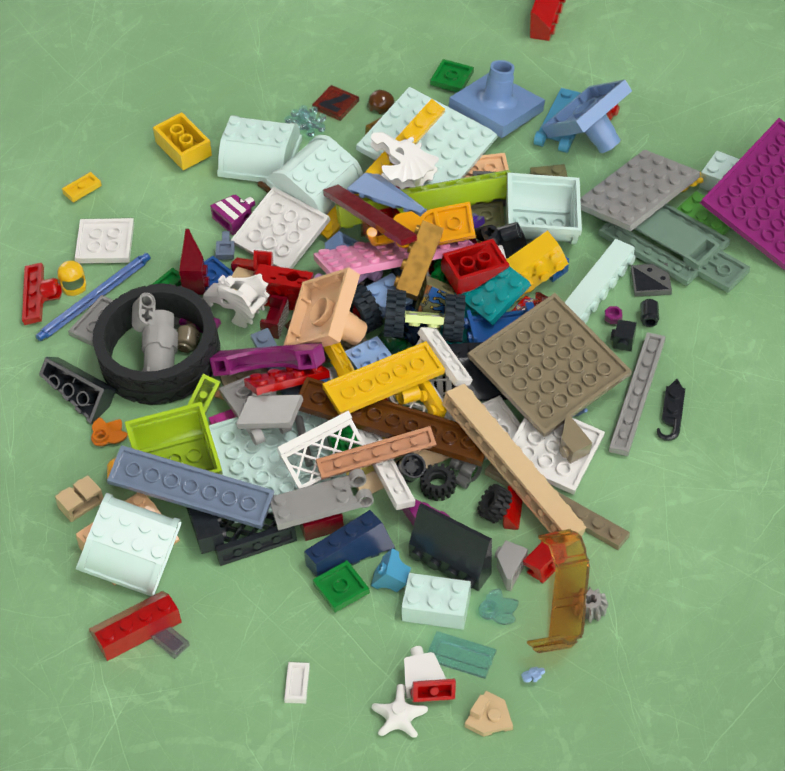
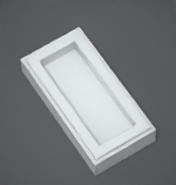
(297, 682)

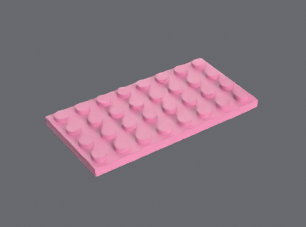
(367, 258)

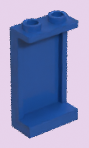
(481, 330)

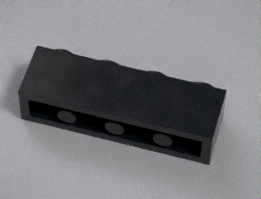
(207, 530)

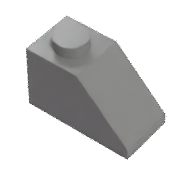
(510, 562)

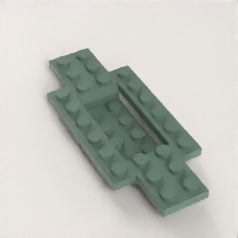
(687, 237)

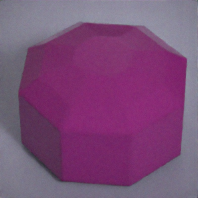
(612, 314)

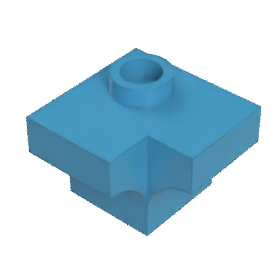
(391, 572)

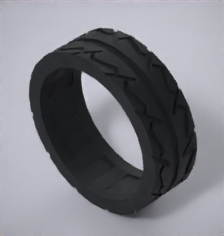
(165, 384)

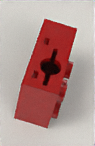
(283, 282)

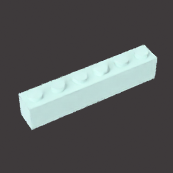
(601, 279)

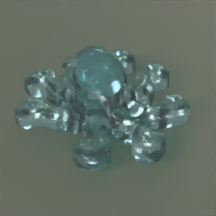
(307, 119)

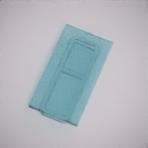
(462, 654)

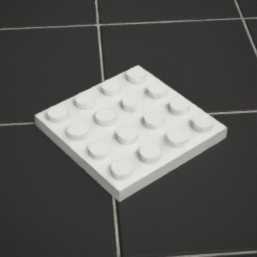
(281, 226)
(547, 458)

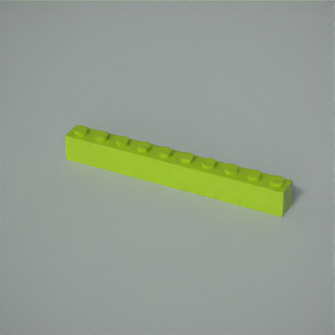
(469, 189)

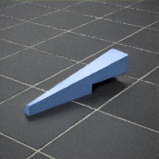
(384, 192)

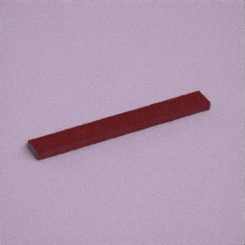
(370, 215)

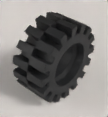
(438, 491)
(494, 503)

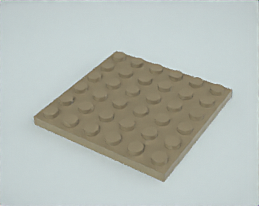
(549, 364)

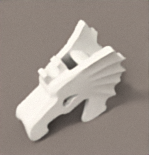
(411, 164)
(245, 300)

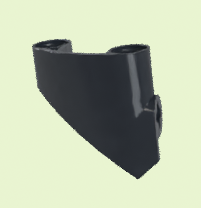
(507, 235)

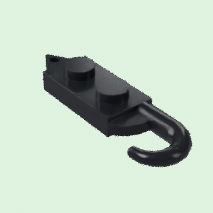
(672, 410)

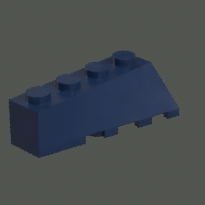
(352, 542)

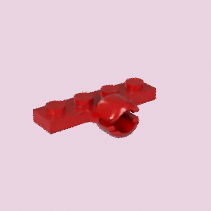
(36, 292)

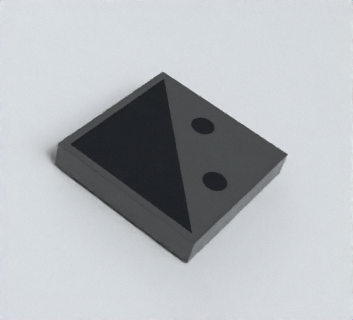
(650, 280)

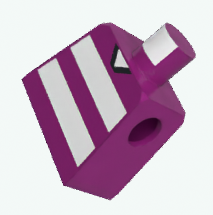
(232, 212)

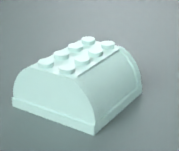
(256, 148)
(315, 168)
(543, 205)
(128, 545)

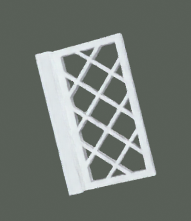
(454, 370)
(313, 436)

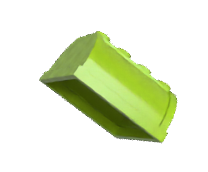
(176, 435)

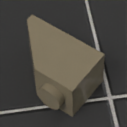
(574, 441)

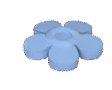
(533, 673)

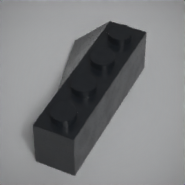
(78, 387)

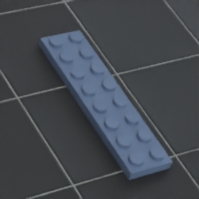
(191, 487)

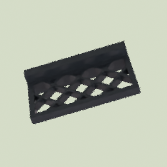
(253, 542)

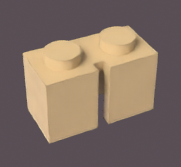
(79, 499)

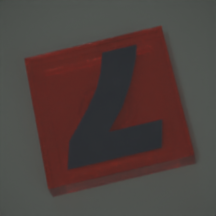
(336, 102)

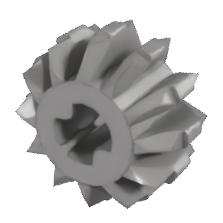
(595, 605)

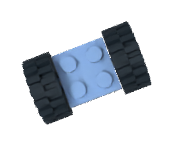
(370, 300)

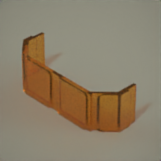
(569, 591)

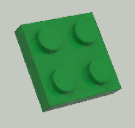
(451, 75)
(341, 586)

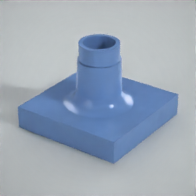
(497, 100)
(588, 115)

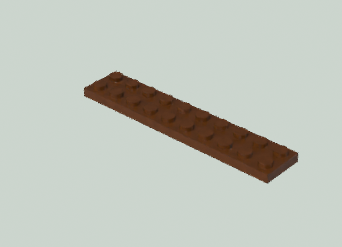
(392, 419)

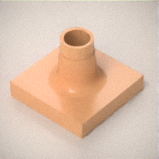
(325, 313)

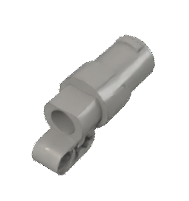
(158, 333)

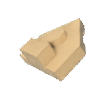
(489, 715)

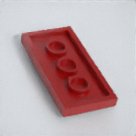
(283, 379)

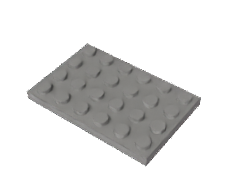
(638, 189)

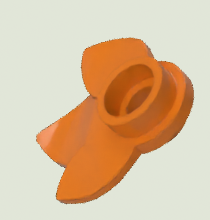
(107, 432)

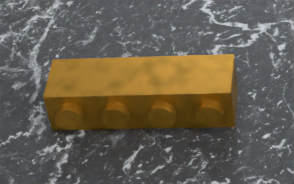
(419, 259)

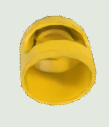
(69, 272)

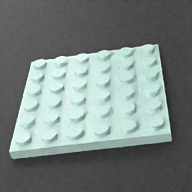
(453, 138)
(261, 462)

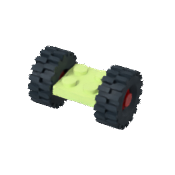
(451, 320)

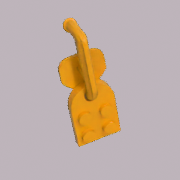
(455, 220)

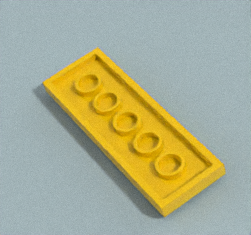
(383, 378)

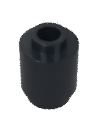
(649, 312)

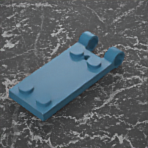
(563, 98)

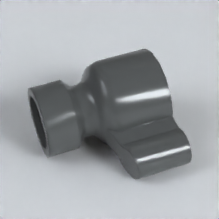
(467, 472)

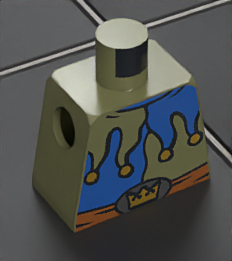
(433, 296)

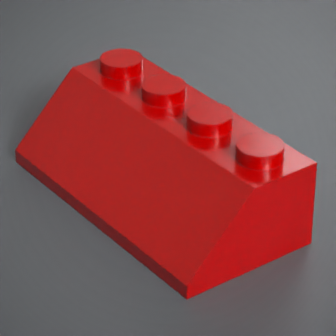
(544, 17)
(135, 625)

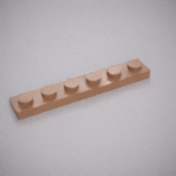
(375, 452)

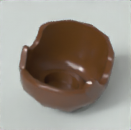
(380, 101)

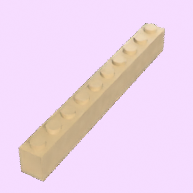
(511, 461)

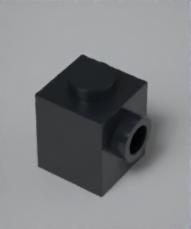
(624, 335)

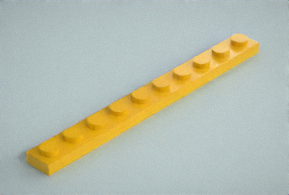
(417, 129)

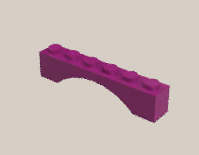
(293, 356)

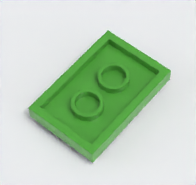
(698, 212)

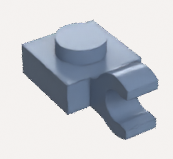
(226, 248)

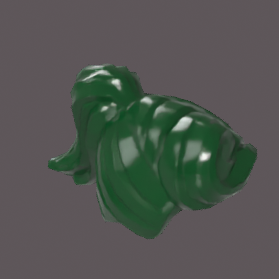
(394, 344)

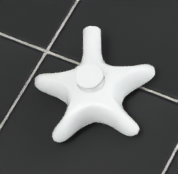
(399, 714)

